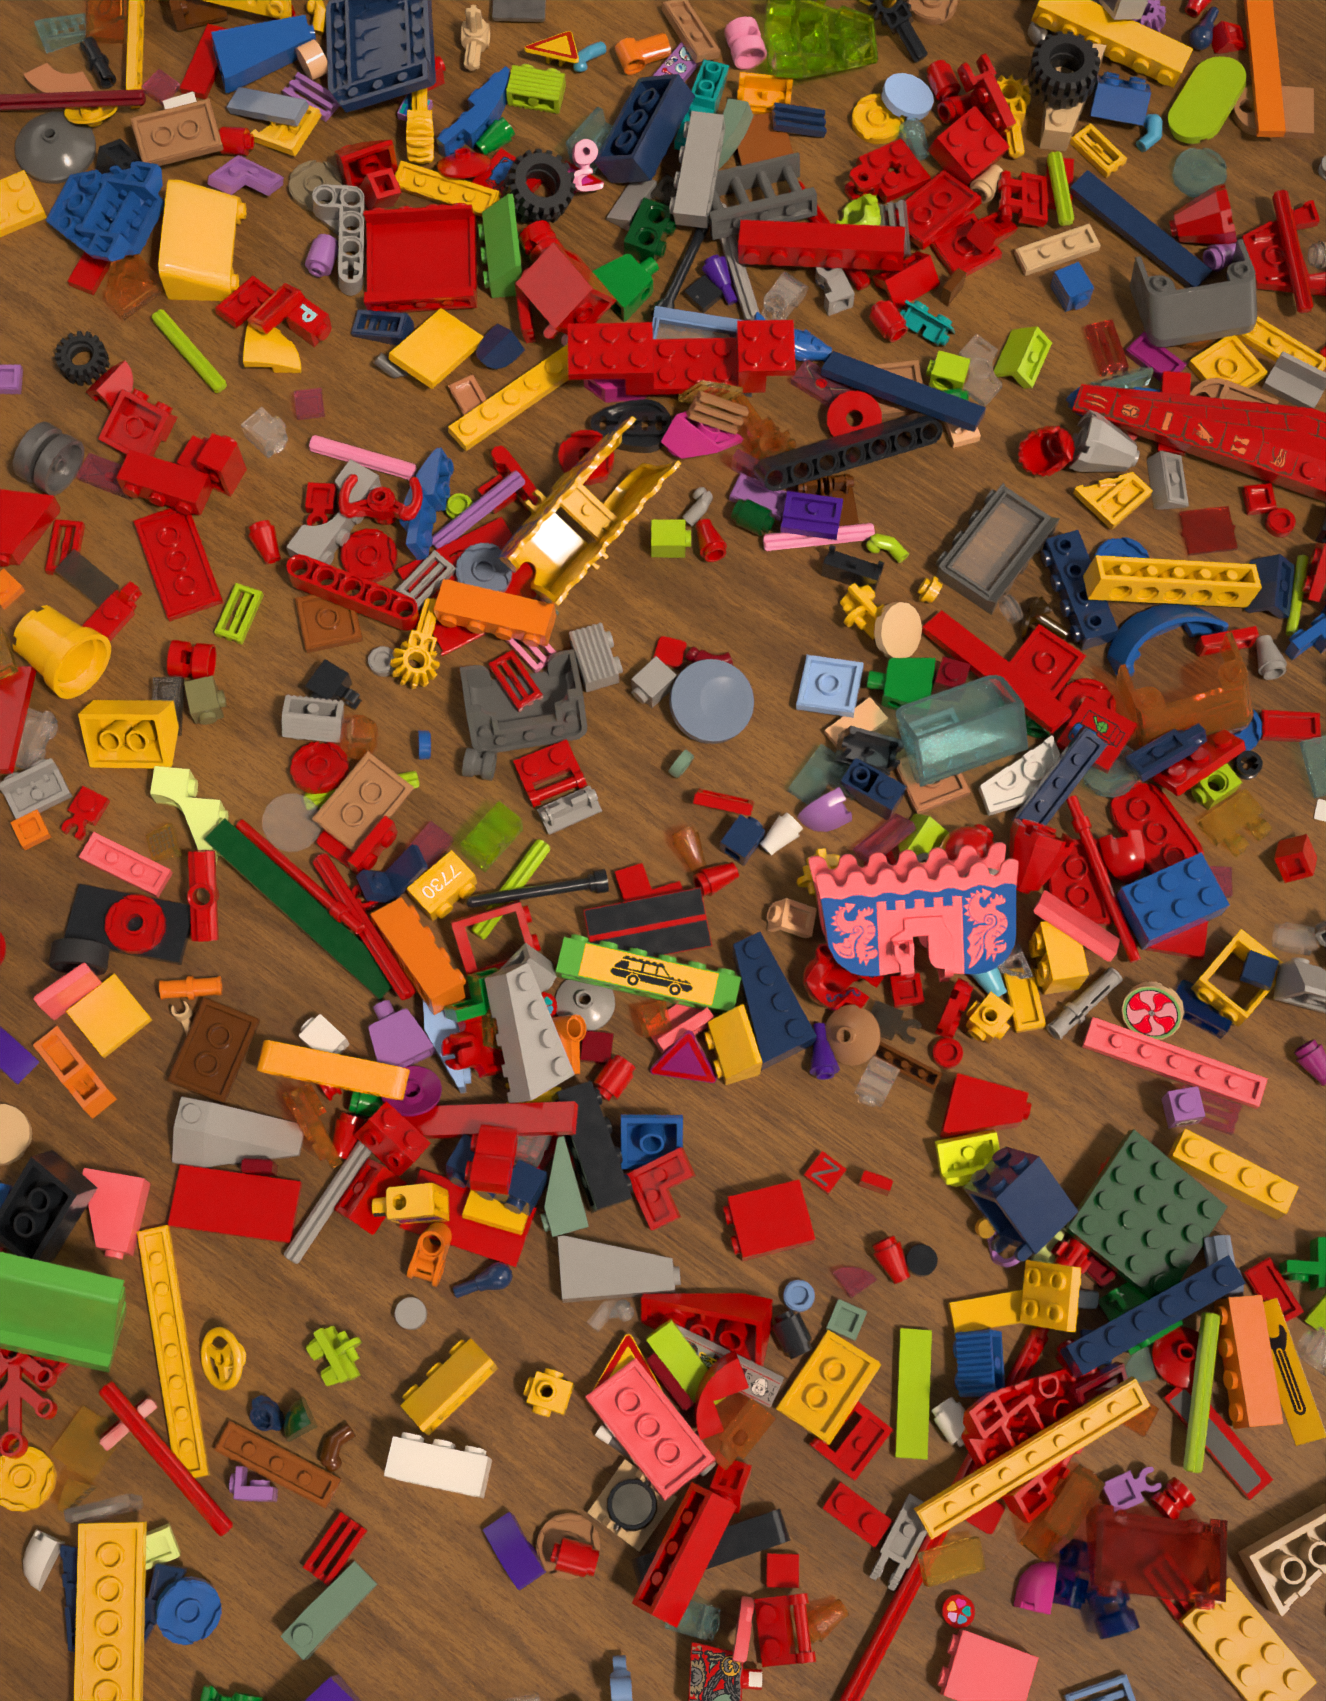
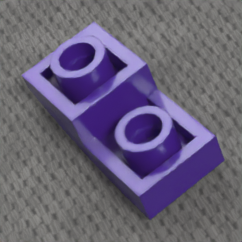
(14, 1058)
(514, 1551)

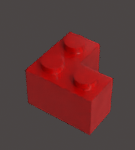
(218, 458)

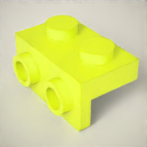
(965, 1155)

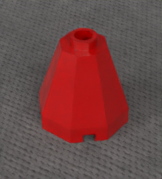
(1205, 219)
(1037, 853)

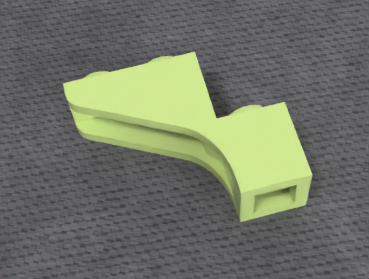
(176, 789)

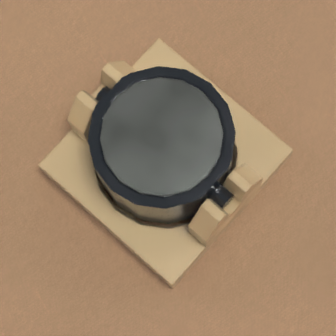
(631, 1505)

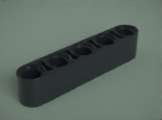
(736, 1542)

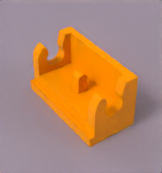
(764, 91)

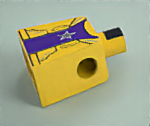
(413, 1204)

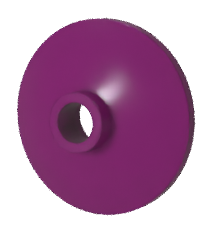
(424, 1087)

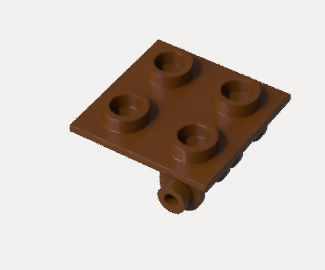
(835, 486)

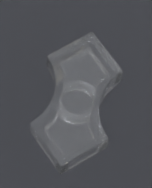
(982, 380)

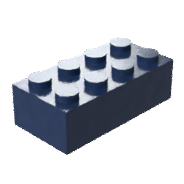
(644, 129)

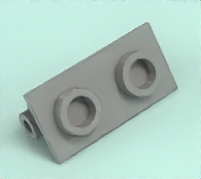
(569, 810)

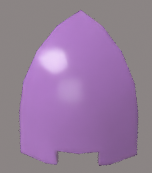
(826, 812)

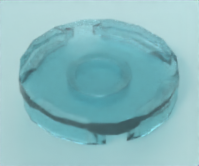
(1198, 171)
(1116, 782)

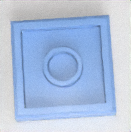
(830, 686)

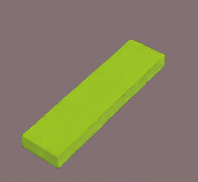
(913, 1394)

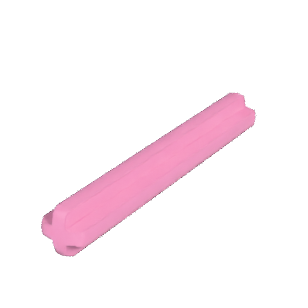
(363, 457)
(846, 534)

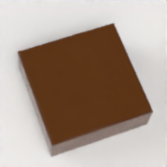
(952, 286)

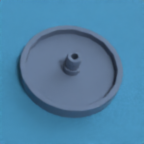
(711, 701)

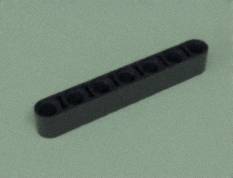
(836, 448)

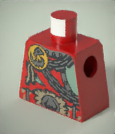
(717, 1677)

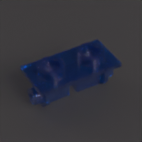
(1068, 1586)

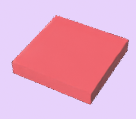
(67, 991)

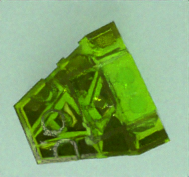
(816, 39)

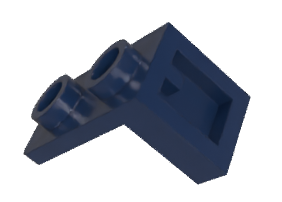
(393, 882)

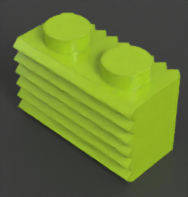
(536, 88)

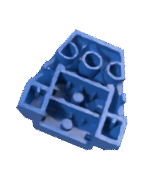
(110, 211)

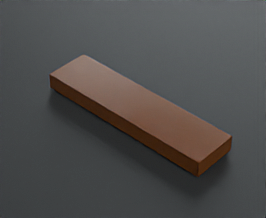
(278, 1464)

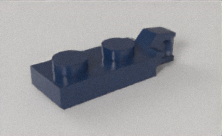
(1165, 751)

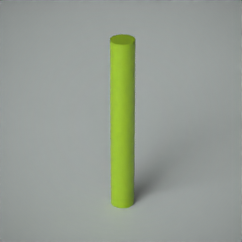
(1297, 595)

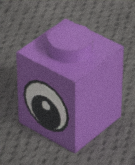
(1183, 1107)

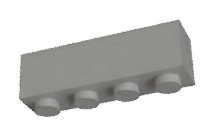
(699, 169)

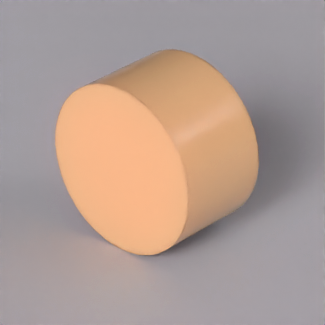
(312, 59)

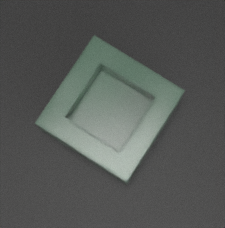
(846, 1320)

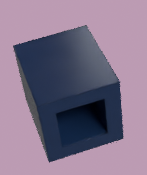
(742, 839)

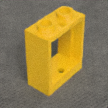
(1209, 994)

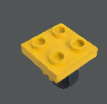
(1054, 1295)

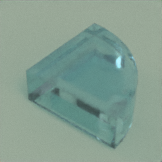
(1141, 1366)

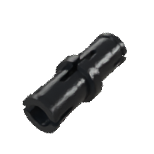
(98, 62)

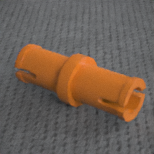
(190, 987)

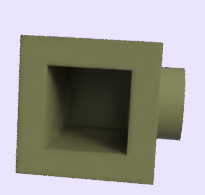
(205, 700)

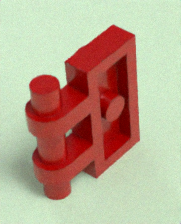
(1031, 200)

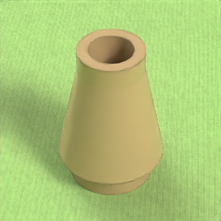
(987, 183)

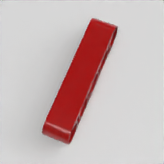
(343, 583)

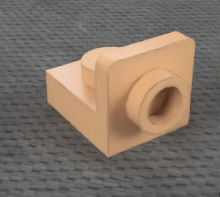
(791, 917)

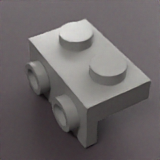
(35, 788)

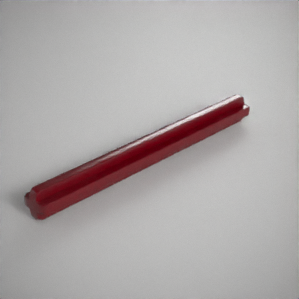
(72, 100)

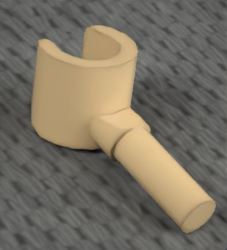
(183, 1018)

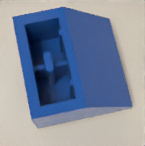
(1120, 98)

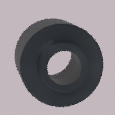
(792, 1334)

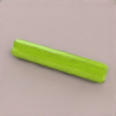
(1060, 188)

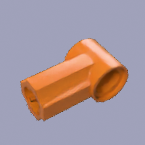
(636, 54)
(571, 1031)

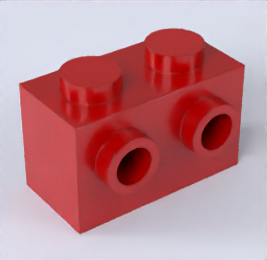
(392, 1139)

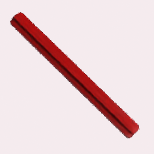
(369, 935)
(165, 1458)

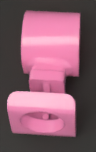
(583, 154)

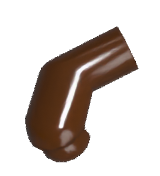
(332, 1445)

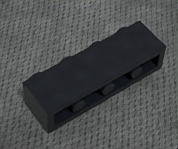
(593, 1150)

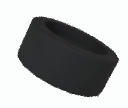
(71, 952)

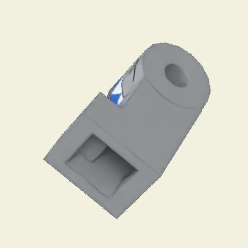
(837, 289)

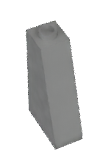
(609, 1272)

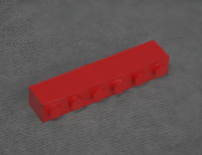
(821, 245)

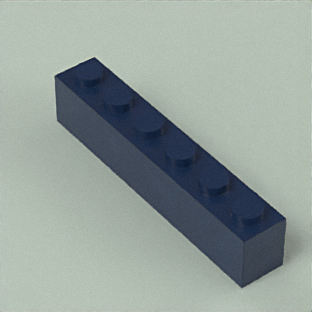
(1152, 1317)

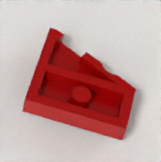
(1314, 583)

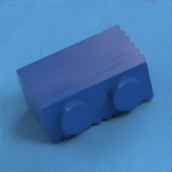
(979, 1362)

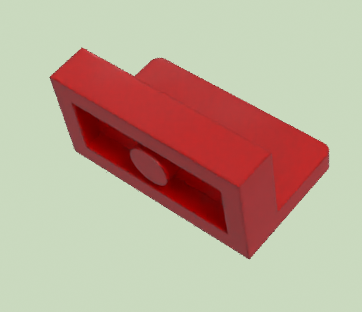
(915, 280)
(368, 1184)

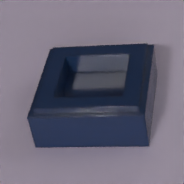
(1259, 970)

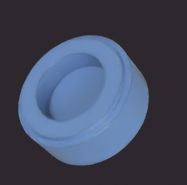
(798, 1296)

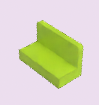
(1023, 355)

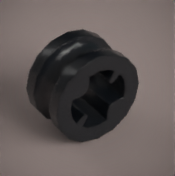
(1250, 773)

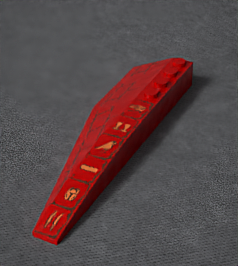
(1254, 438)

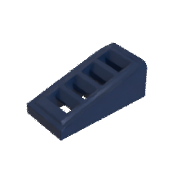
(400, 329)

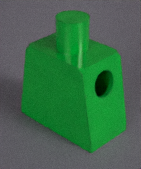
(628, 283)
(904, 681)

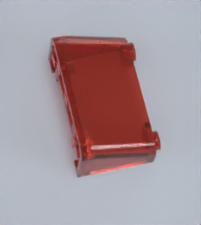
(1157, 1556)

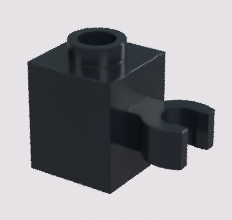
(332, 683)

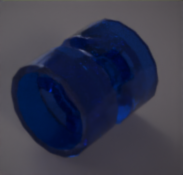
(1113, 1622)

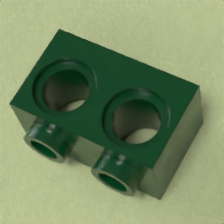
(645, 231)

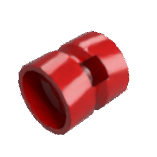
(536, 238)
(201, 656)

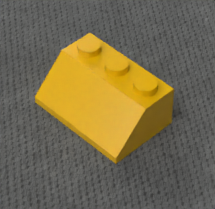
(129, 733)
(448, 1385)

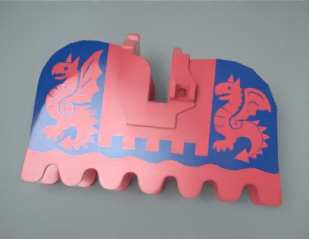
(882, 906)

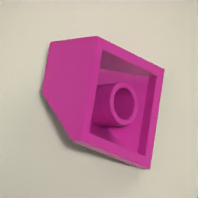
(691, 438)

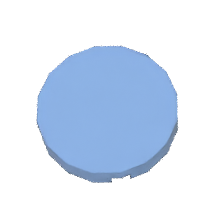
(907, 96)

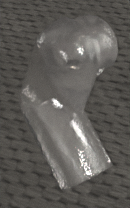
(611, 1309)

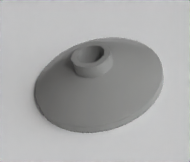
(595, 1013)

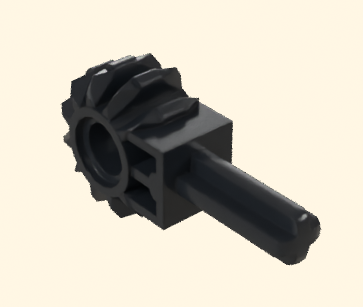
(899, 21)

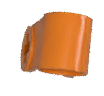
(430, 1259)

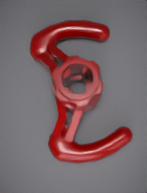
(380, 503)

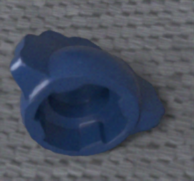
(266, 1414)

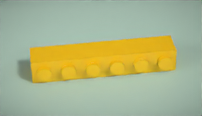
(1125, 39)

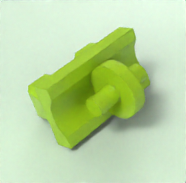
(339, 1352)

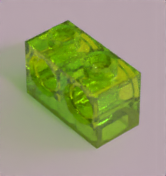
(491, 836)

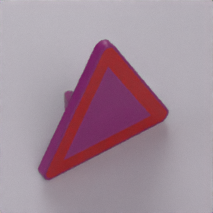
(685, 1061)

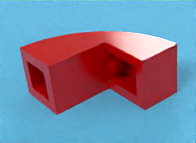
(719, 1381)

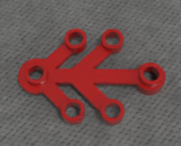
(13, 1393)

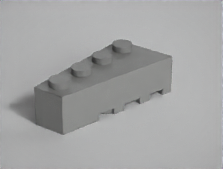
(527, 1034)

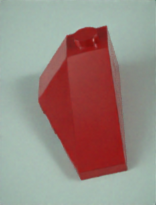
(727, 1319)

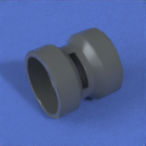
(479, 764)

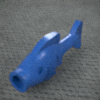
(806, 345)

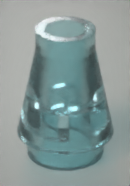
(914, 136)

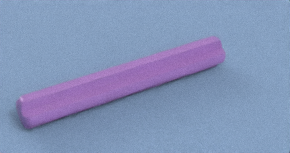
(478, 509)

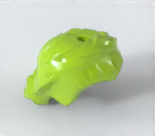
(862, 211)

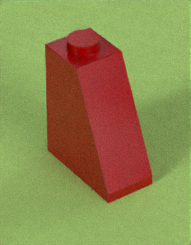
(23, 522)
(982, 1106)

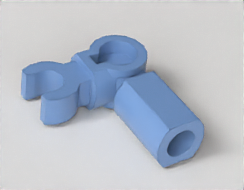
(620, 1680)

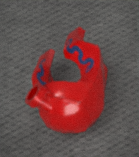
(828, 982)

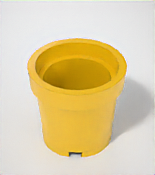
(62, 651)

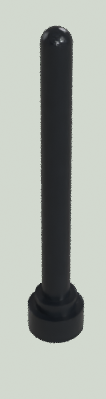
(683, 269)
(594, 882)

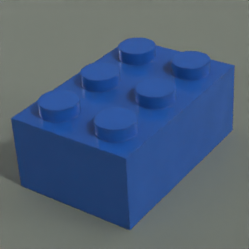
(1172, 901)

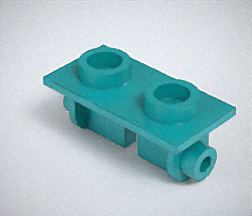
(937, 327)

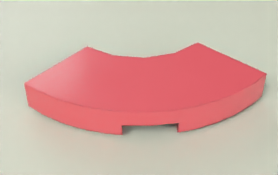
(743, 1629)

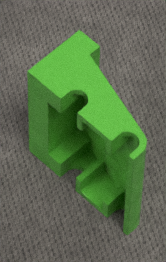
(60, 1312)

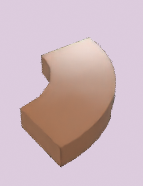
(47, 80)

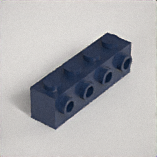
(1067, 562)

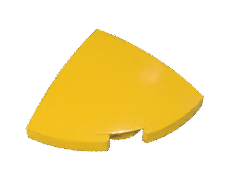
(270, 351)

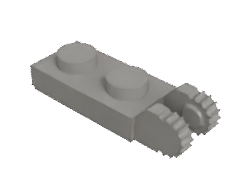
(901, 1542)

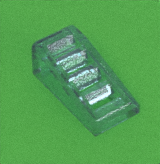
(54, 25)

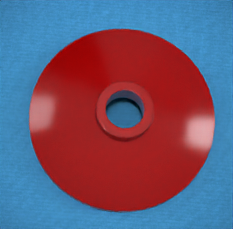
(464, 164)
(1168, 1358)

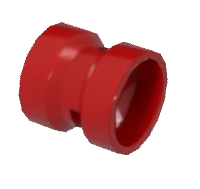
(1173, 1499)

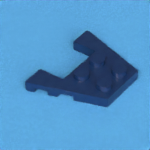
(163, 1576)

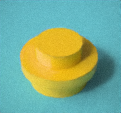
(929, 589)

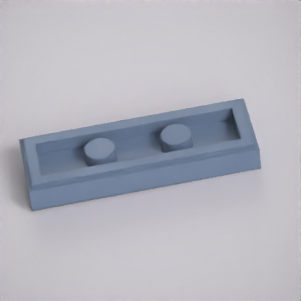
(267, 106)

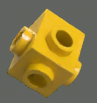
(990, 1009)
(557, 1401)

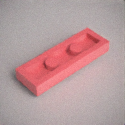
(125, 865)

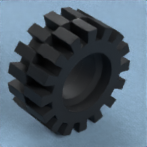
(76, 345)

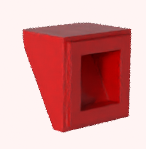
(1227, 38)

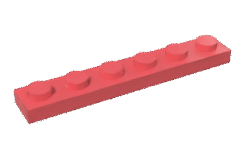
(1175, 1063)

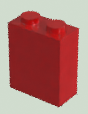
(769, 1220)

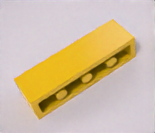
(1232, 1174)

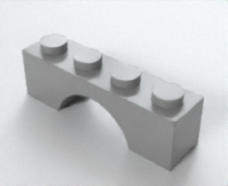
(323, 540)

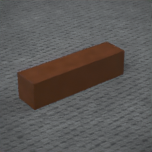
(910, 1068)

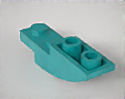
(707, 92)

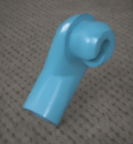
(588, 53)

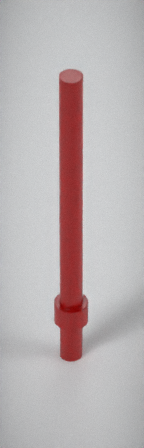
(1082, 826)
(337, 910)

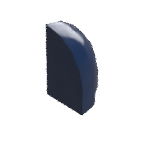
(499, 347)

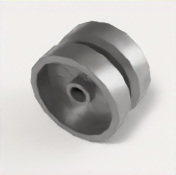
(48, 458)

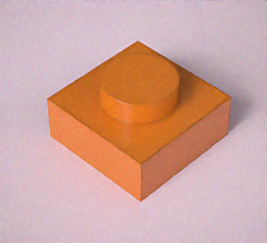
(9, 589)
(31, 829)

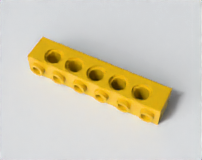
(1171, 581)

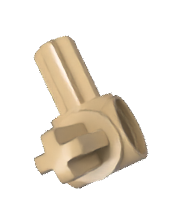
(474, 37)

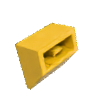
(1058, 960)

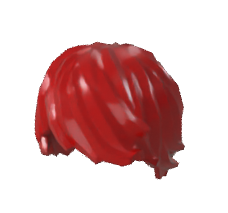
(1046, 450)

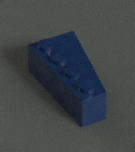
(770, 1003)

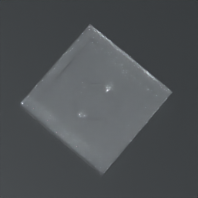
(104, 1509)

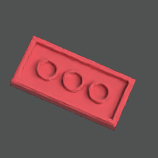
(650, 1429)

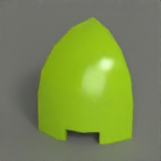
(925, 837)

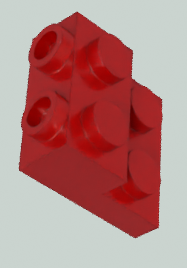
(137, 423)

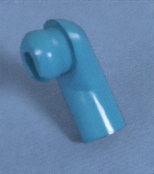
(1154, 132)

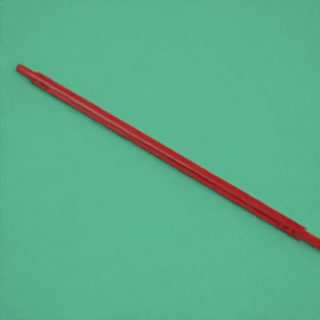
(913, 1577)

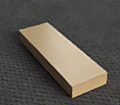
(1057, 249)

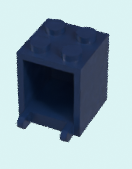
(1020, 1201)

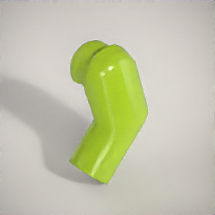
(887, 543)

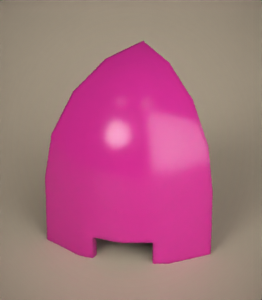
(1037, 1588)

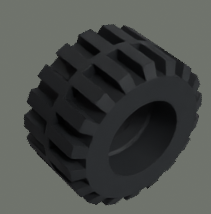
(1066, 52)
(550, 171)

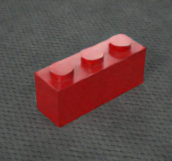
(164, 483)

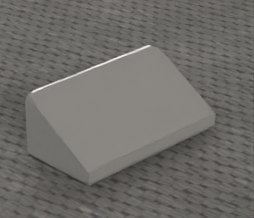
(629, 203)
(1167, 481)

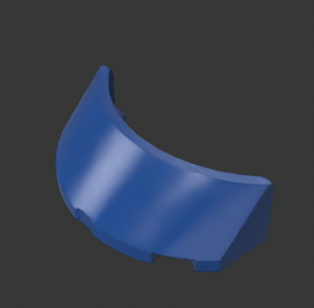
(1155, 622)

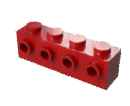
(684, 1554)

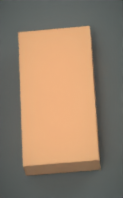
(866, 716)

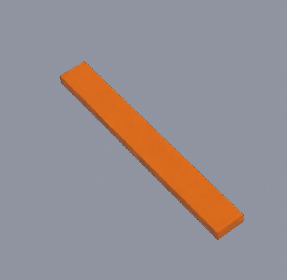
(1264, 68)

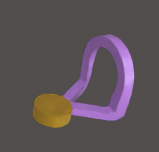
(985, 1230)

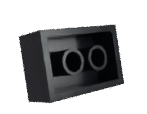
(43, 1207)

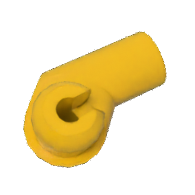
(317, 8)

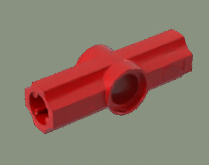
(203, 915)

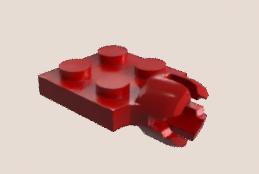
(469, 1050)

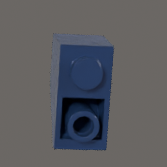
(873, 788)

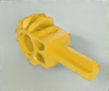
(1018, 105)
(419, 129)
(420, 648)

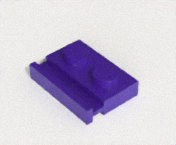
(811, 515)

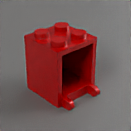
(564, 290)

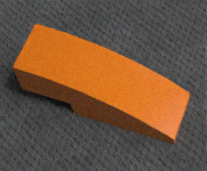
(74, 1072)

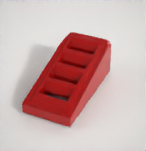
(990, 232)

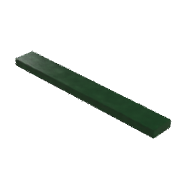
(298, 906)

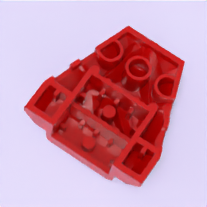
(1011, 1417)

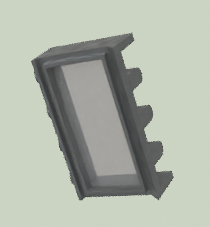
(995, 548)

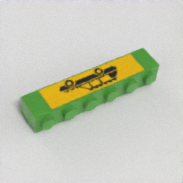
(647, 976)

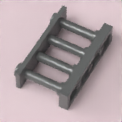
(784, 207)

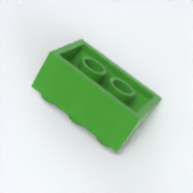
(501, 248)

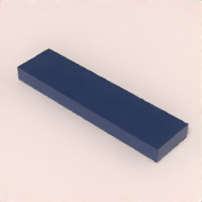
(1062, 777)

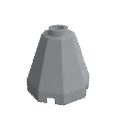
(1102, 446)

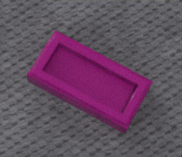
(1149, 355)

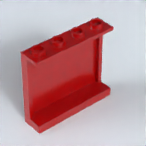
(421, 258)

